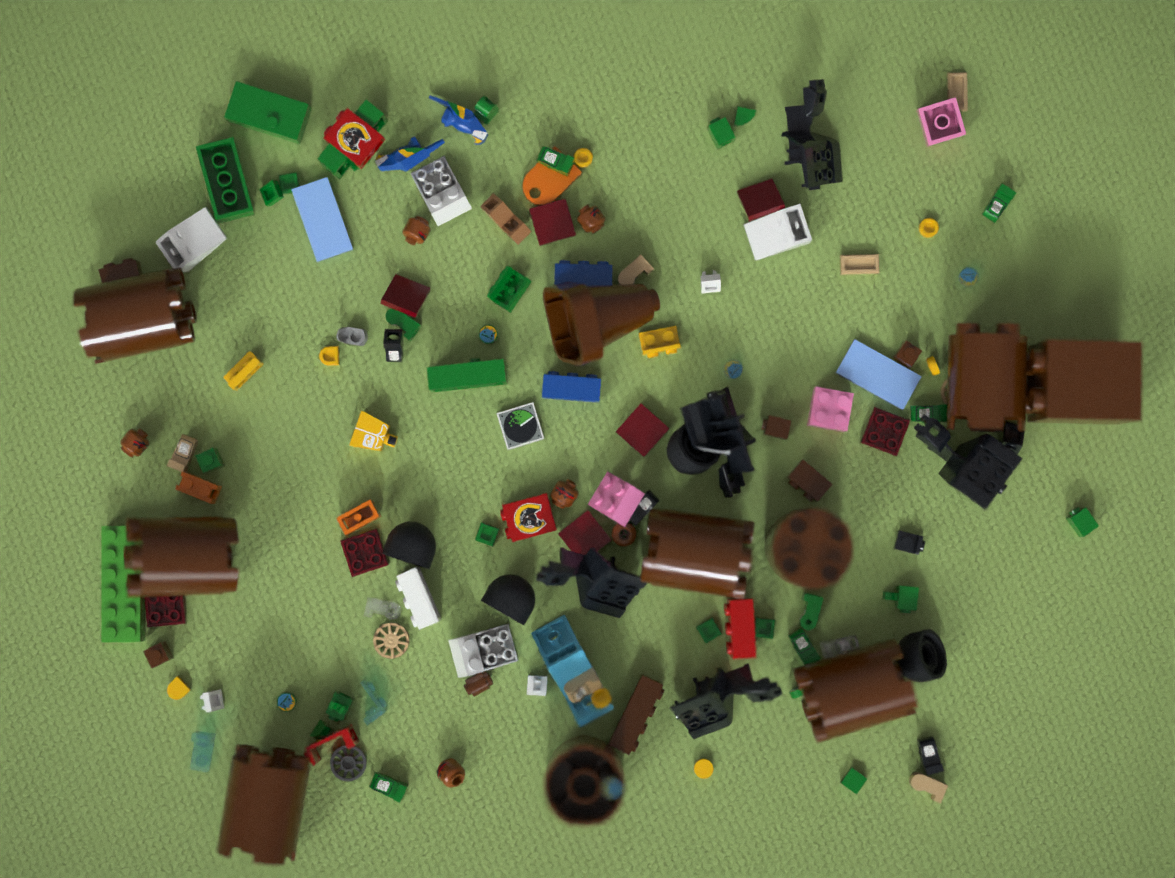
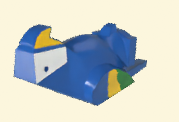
(462, 120)
(406, 156)

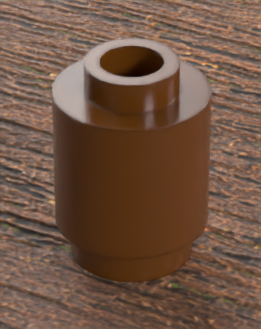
(478, 683)

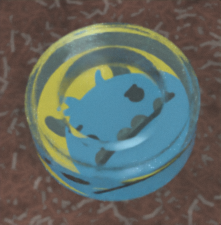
(968, 277)
(733, 369)
(611, 788)

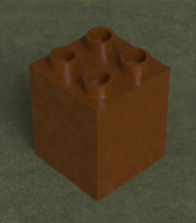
(1084, 382)

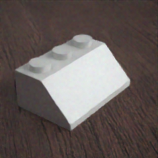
(418, 598)

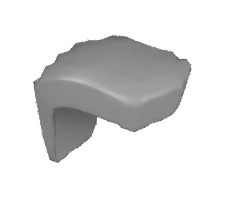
(352, 336)

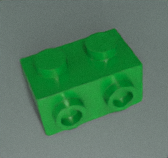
(508, 288)

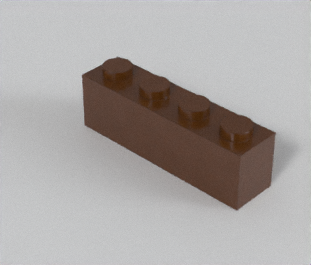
(635, 714)

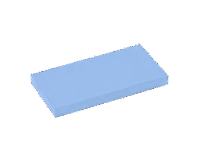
(322, 219)
(878, 374)

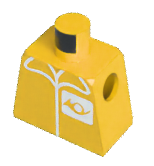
(372, 433)

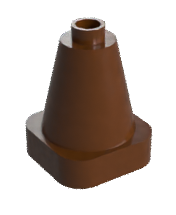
(592, 317)

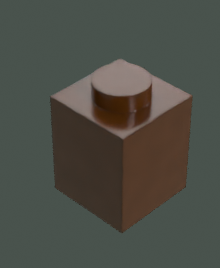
(907, 354)
(776, 427)
(158, 654)

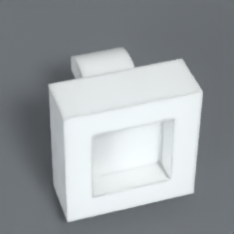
(710, 283)
(537, 685)
(212, 700)

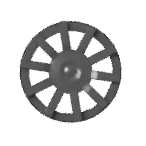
(348, 763)

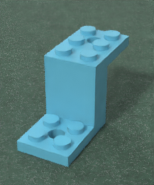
(566, 661)

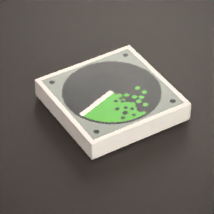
(520, 426)

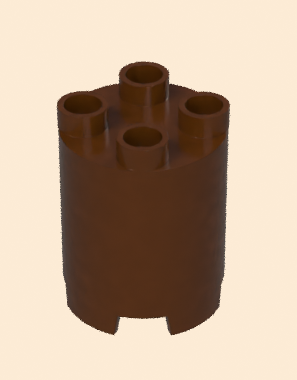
(135, 315)
(987, 377)
(809, 548)
(698, 552)
(180, 556)
(855, 690)
(576, 779)
(264, 804)

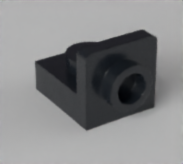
(1012, 437)
(909, 542)

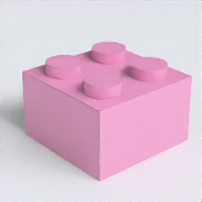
(941, 121)
(830, 409)
(616, 498)

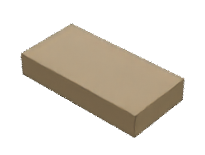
(958, 88)
(859, 264)

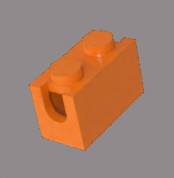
(198, 487)
(358, 517)

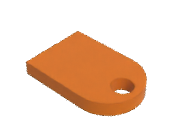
(548, 182)

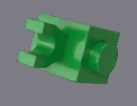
(905, 598)
(339, 706)

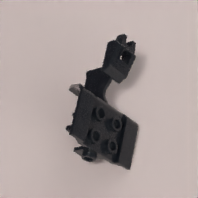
(815, 152)
(717, 429)
(975, 467)
(598, 581)
(714, 699)

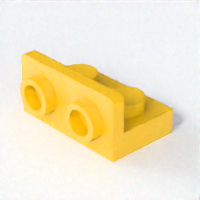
(659, 341)
(243, 371)

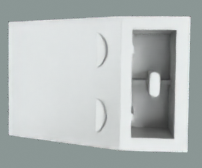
(441, 191)
(778, 232)
(191, 240)
(483, 650)

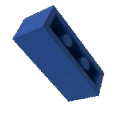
(583, 273)
(571, 387)

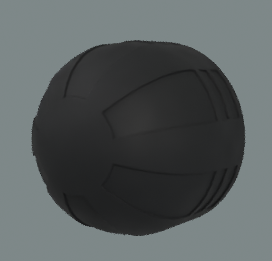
(687, 458)
(412, 544)
(511, 596)
(923, 656)

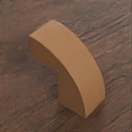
(505, 219)

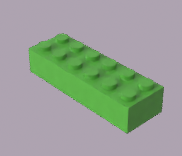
(120, 615)

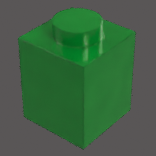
(721, 132)
(210, 460)
(1082, 521)

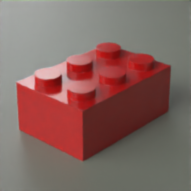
(740, 628)

